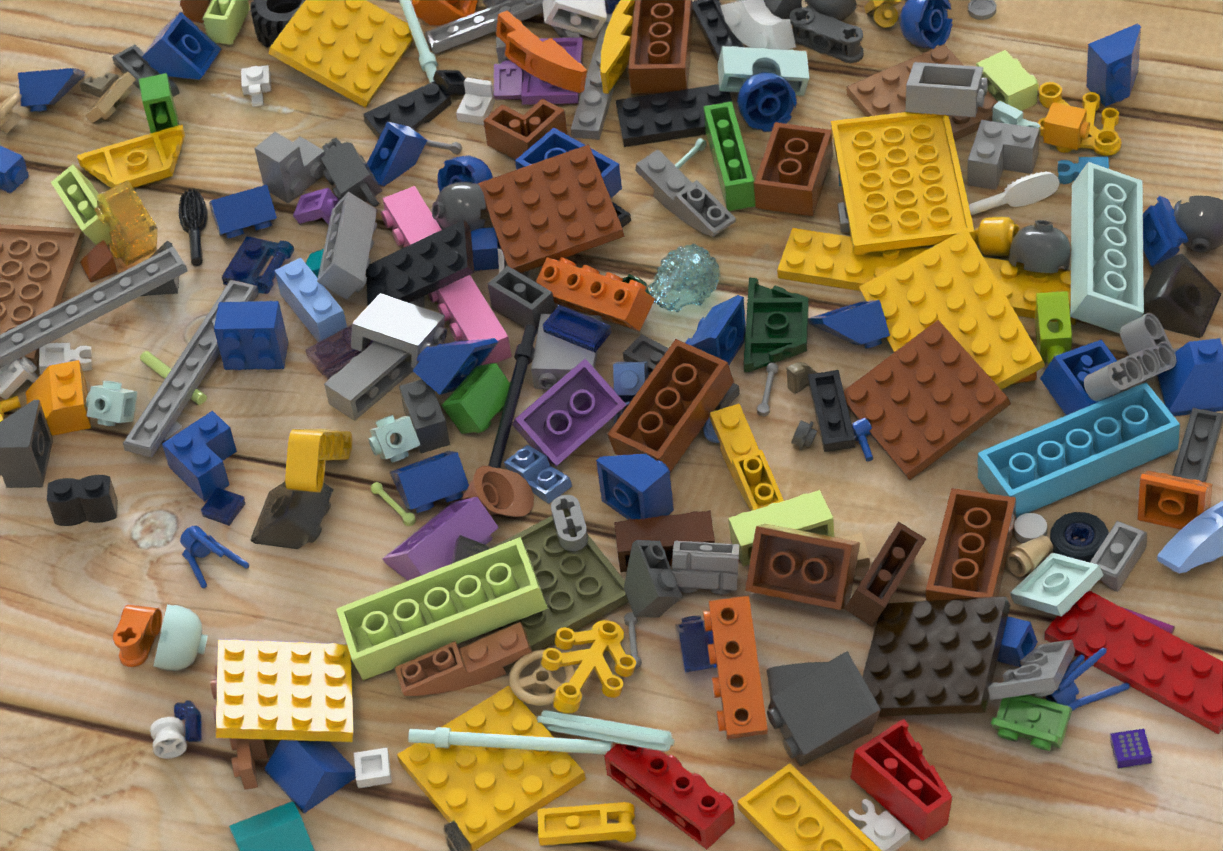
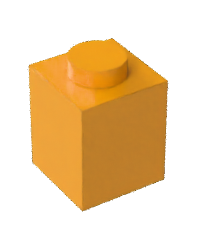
(1065, 126)

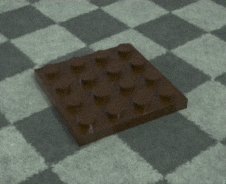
(935, 655)

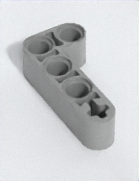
(1148, 357)

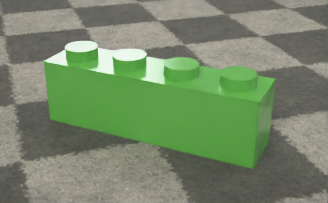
(729, 156)

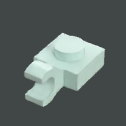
(1007, 114)

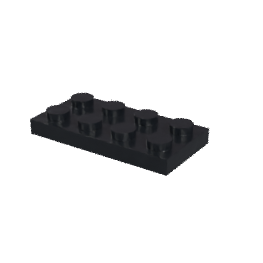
(667, 114)
(423, 265)

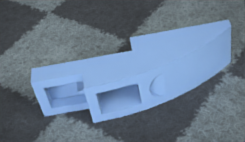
(1196, 542)

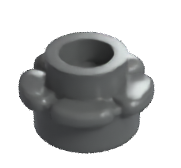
(804, 435)

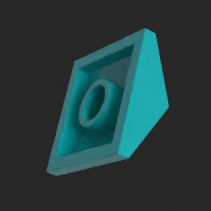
(273, 831)

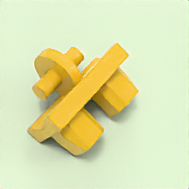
(884, 13)

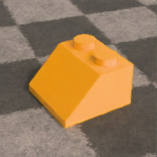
(62, 397)

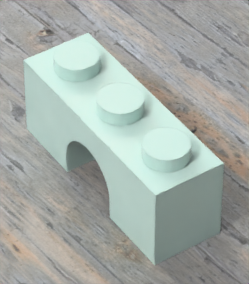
(741, 63)

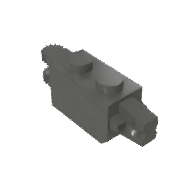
(349, 172)

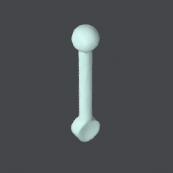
(700, 145)

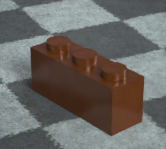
(680, 527)
(885, 574)

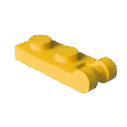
(586, 823)

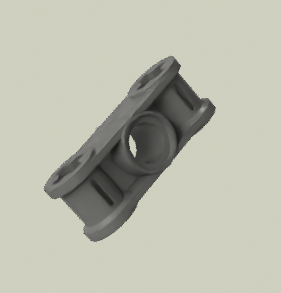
(827, 35)

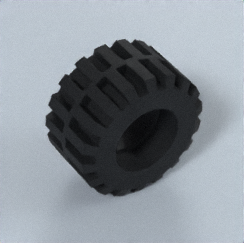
(272, 17)

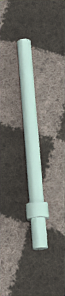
(427, 59)
(444, 737)

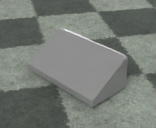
(1120, 553)

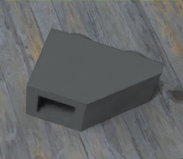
(650, 580)

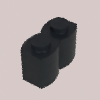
(82, 500)

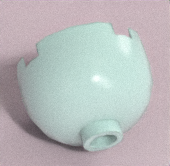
(179, 639)

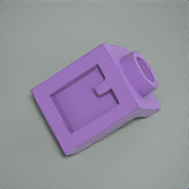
(507, 81)
(315, 206)

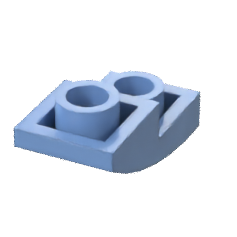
(535, 468)

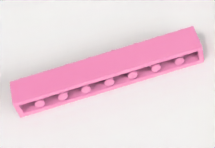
(460, 301)

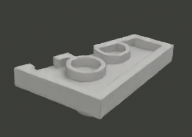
(1039, 672)

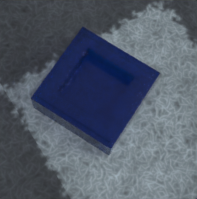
(223, 506)

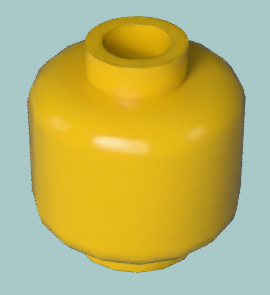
(995, 235)

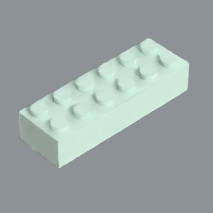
(1106, 248)

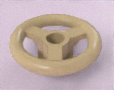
(8, 118)
(540, 683)

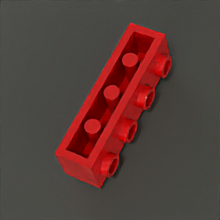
(672, 791)

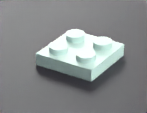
(1056, 584)

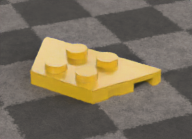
(137, 159)

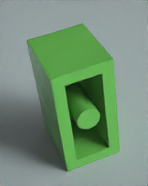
(158, 102)
(478, 399)

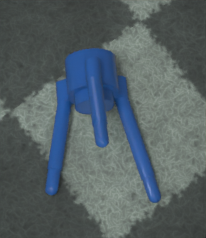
(200, 545)
(1068, 689)

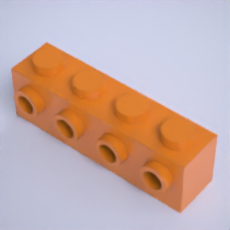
(596, 294)
(737, 668)

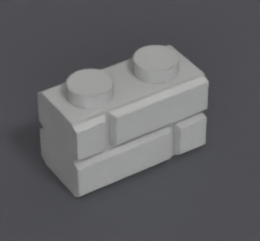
(705, 566)

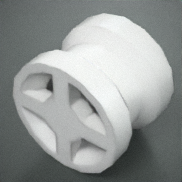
(168, 737)

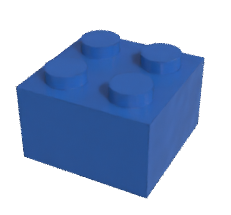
(251, 335)

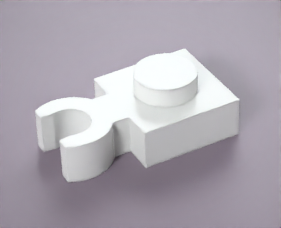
(60, 353)
(882, 830)

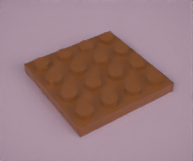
(551, 209)
(925, 399)

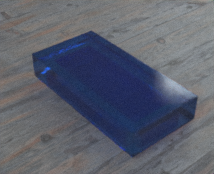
(577, 328)

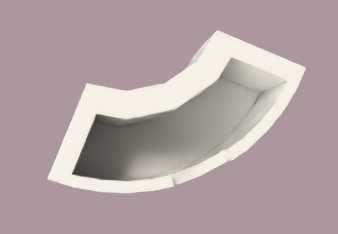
(757, 25)

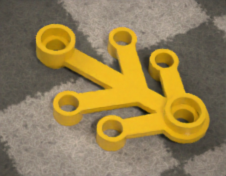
(1104, 141)
(605, 637)

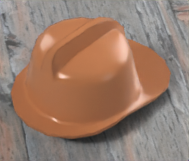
(501, 491)

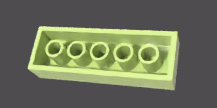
(441, 608)

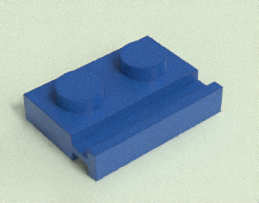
(1161, 232)

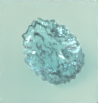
(685, 278)

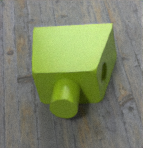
(1052, 337)

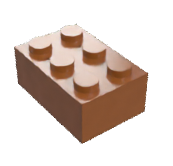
(793, 169)
(802, 566)

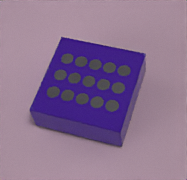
(1130, 748)

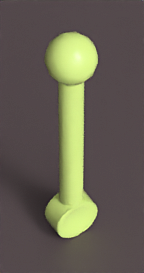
(408, 518)

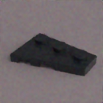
(410, 109)

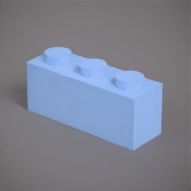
(310, 300)

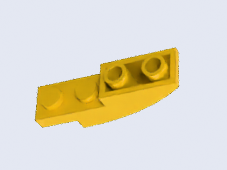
(744, 458)

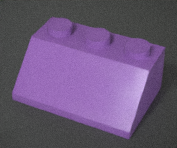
(569, 413)
(435, 541)

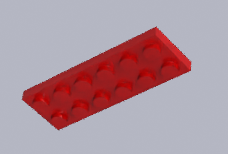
(1145, 658)

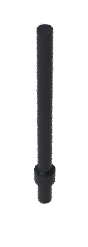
(523, 356)

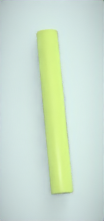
(163, 370)

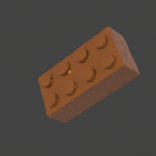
(660, 46)
(672, 405)
(972, 546)

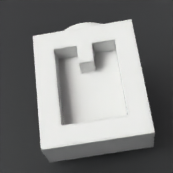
(477, 101)
(15, 374)

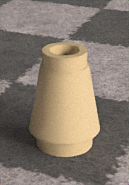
(1028, 556)

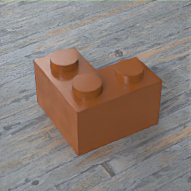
(516, 133)

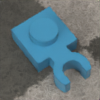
(1069, 171)

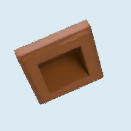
(98, 262)

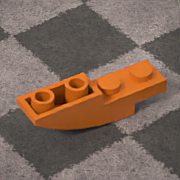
(541, 59)

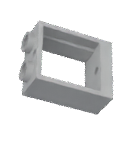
(945, 89)

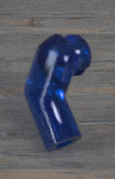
(192, 718)

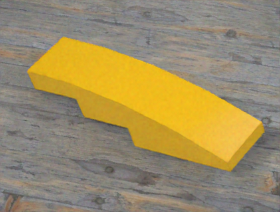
(617, 44)

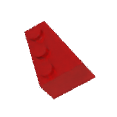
(902, 780)

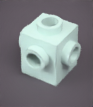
(111, 403)
(404, 438)

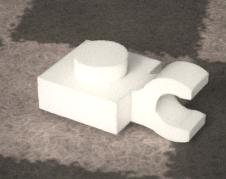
(255, 82)

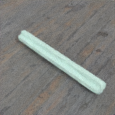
(606, 730)

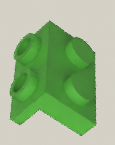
(1032, 719)

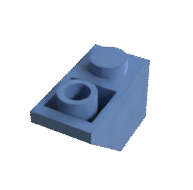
(628, 380)

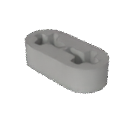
(563, 524)

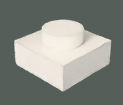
(372, 767)

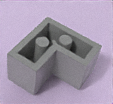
(1001, 148)
(289, 165)

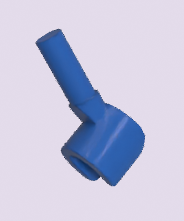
(861, 431)

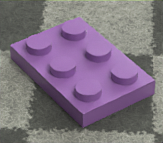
(536, 89)

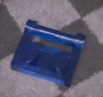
(251, 260)

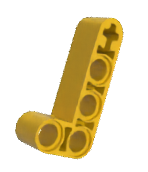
(308, 454)

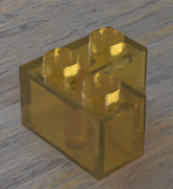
(131, 226)

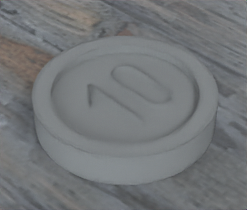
(982, 9)

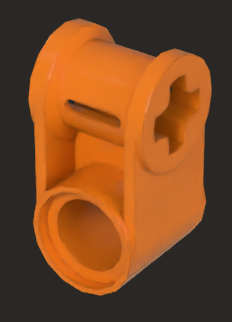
(137, 633)

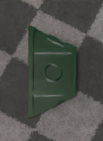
(774, 325)

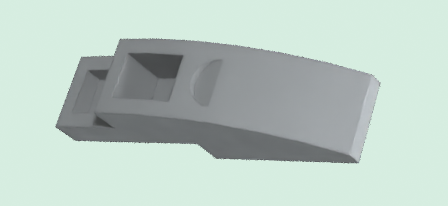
(683, 198)

